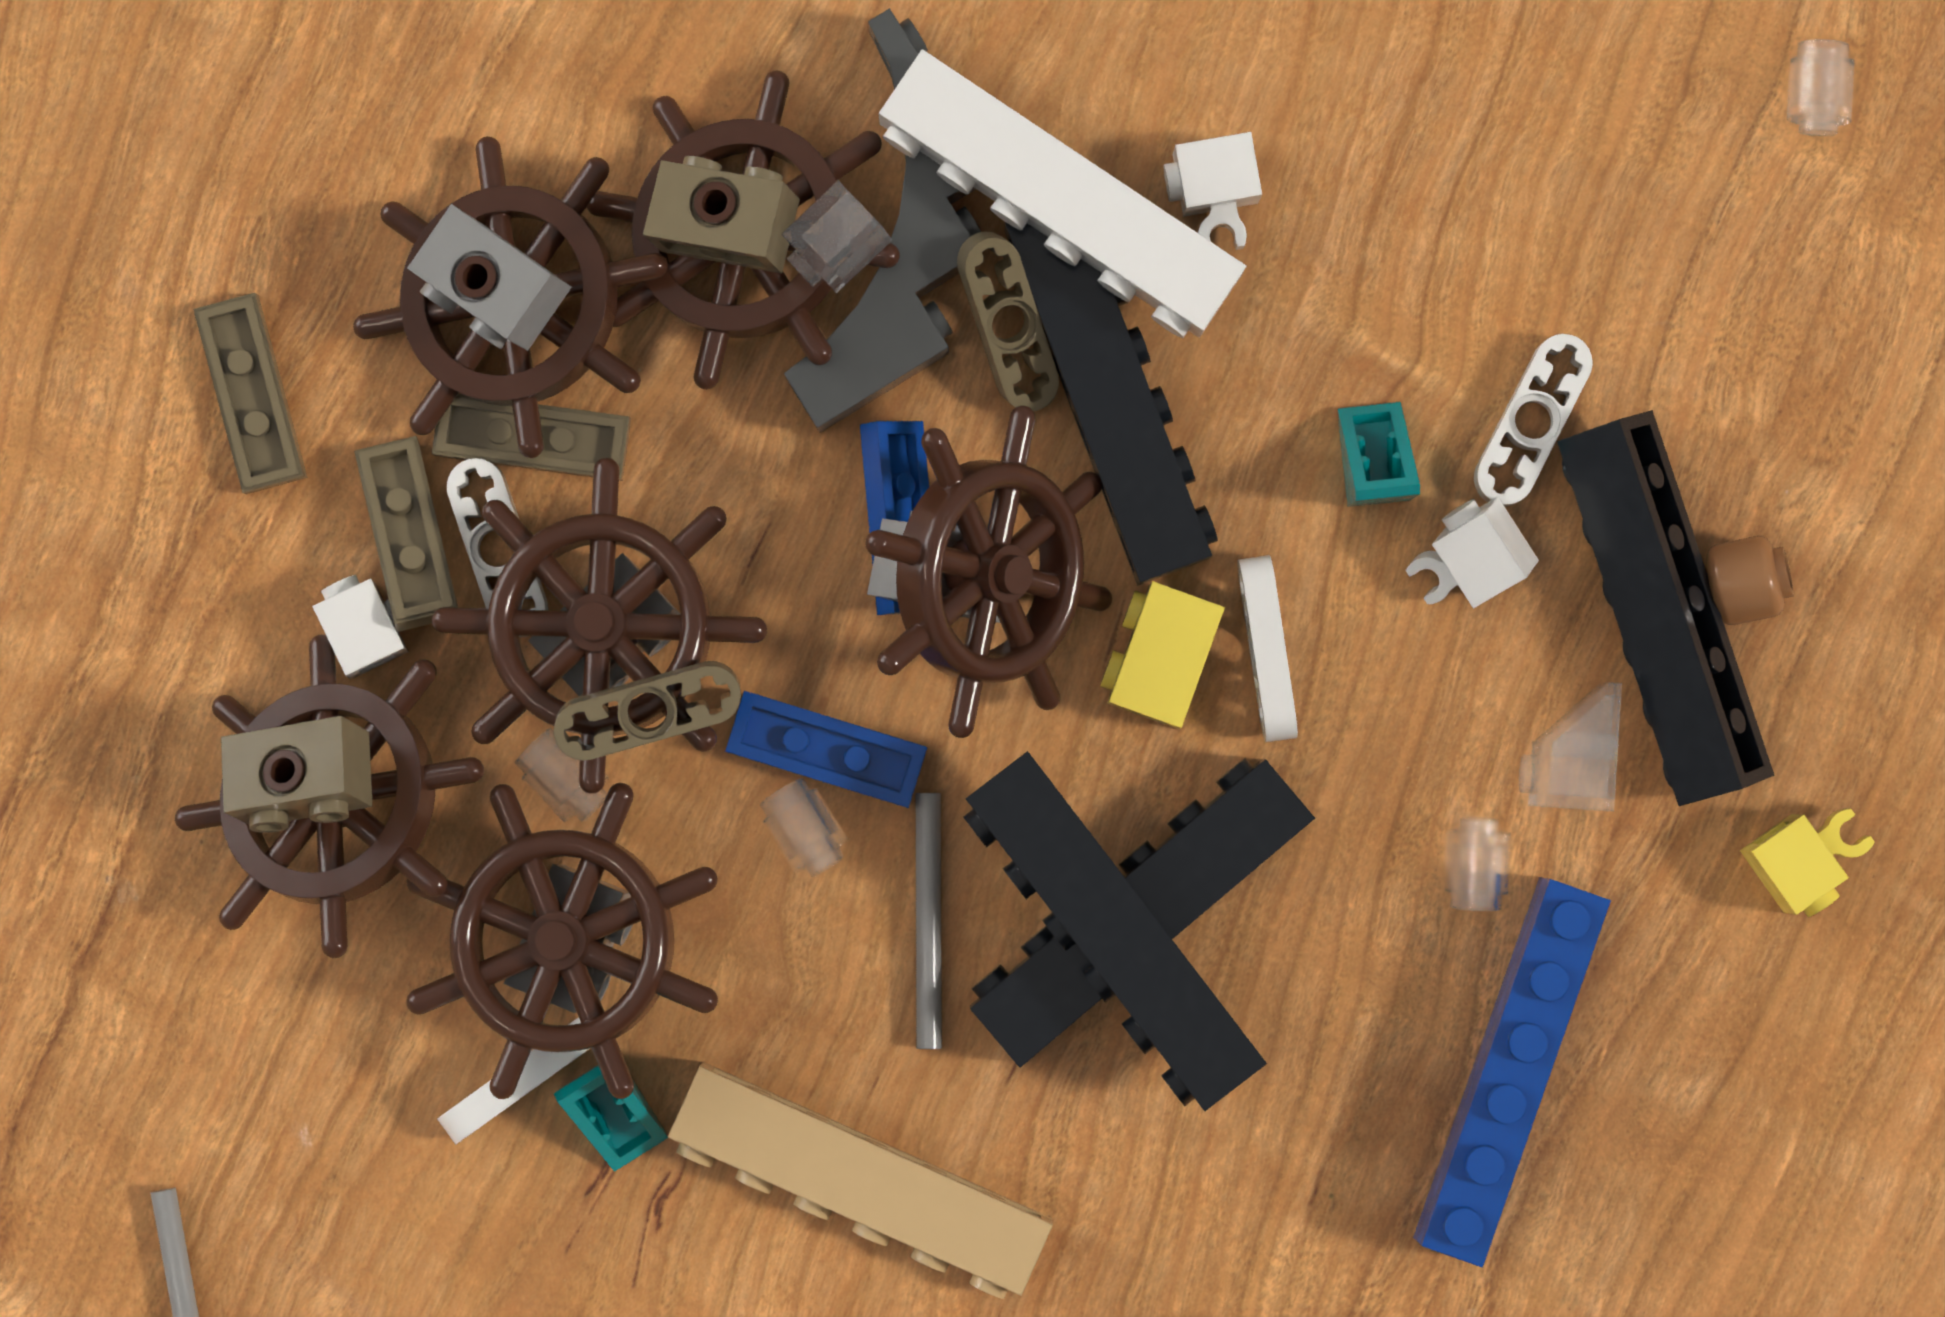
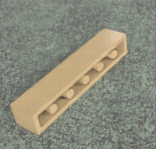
(860, 1179)

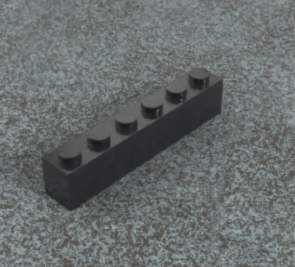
(1117, 412)
(1665, 608)
(1176, 881)
(1115, 932)

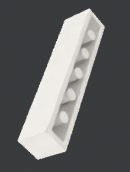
(1060, 195)

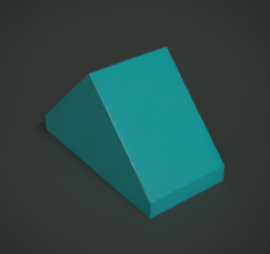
(1377, 455)
(614, 1126)

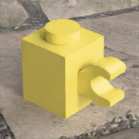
(1799, 861)

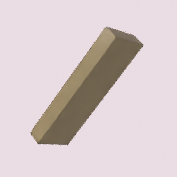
(250, 393)
(570, 437)
(406, 531)

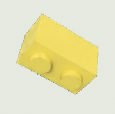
(1163, 654)

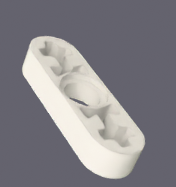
(1540, 371)
(468, 507)
(1267, 648)
(483, 1106)

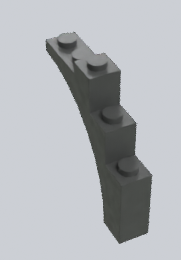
(890, 329)

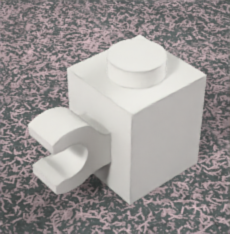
(1215, 179)
(1477, 552)
(359, 625)

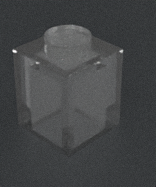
(834, 239)

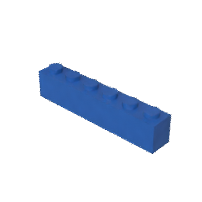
(1511, 1071)

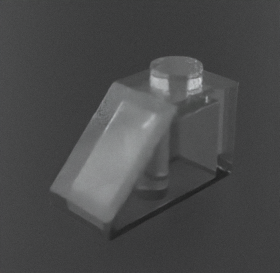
(1577, 756)

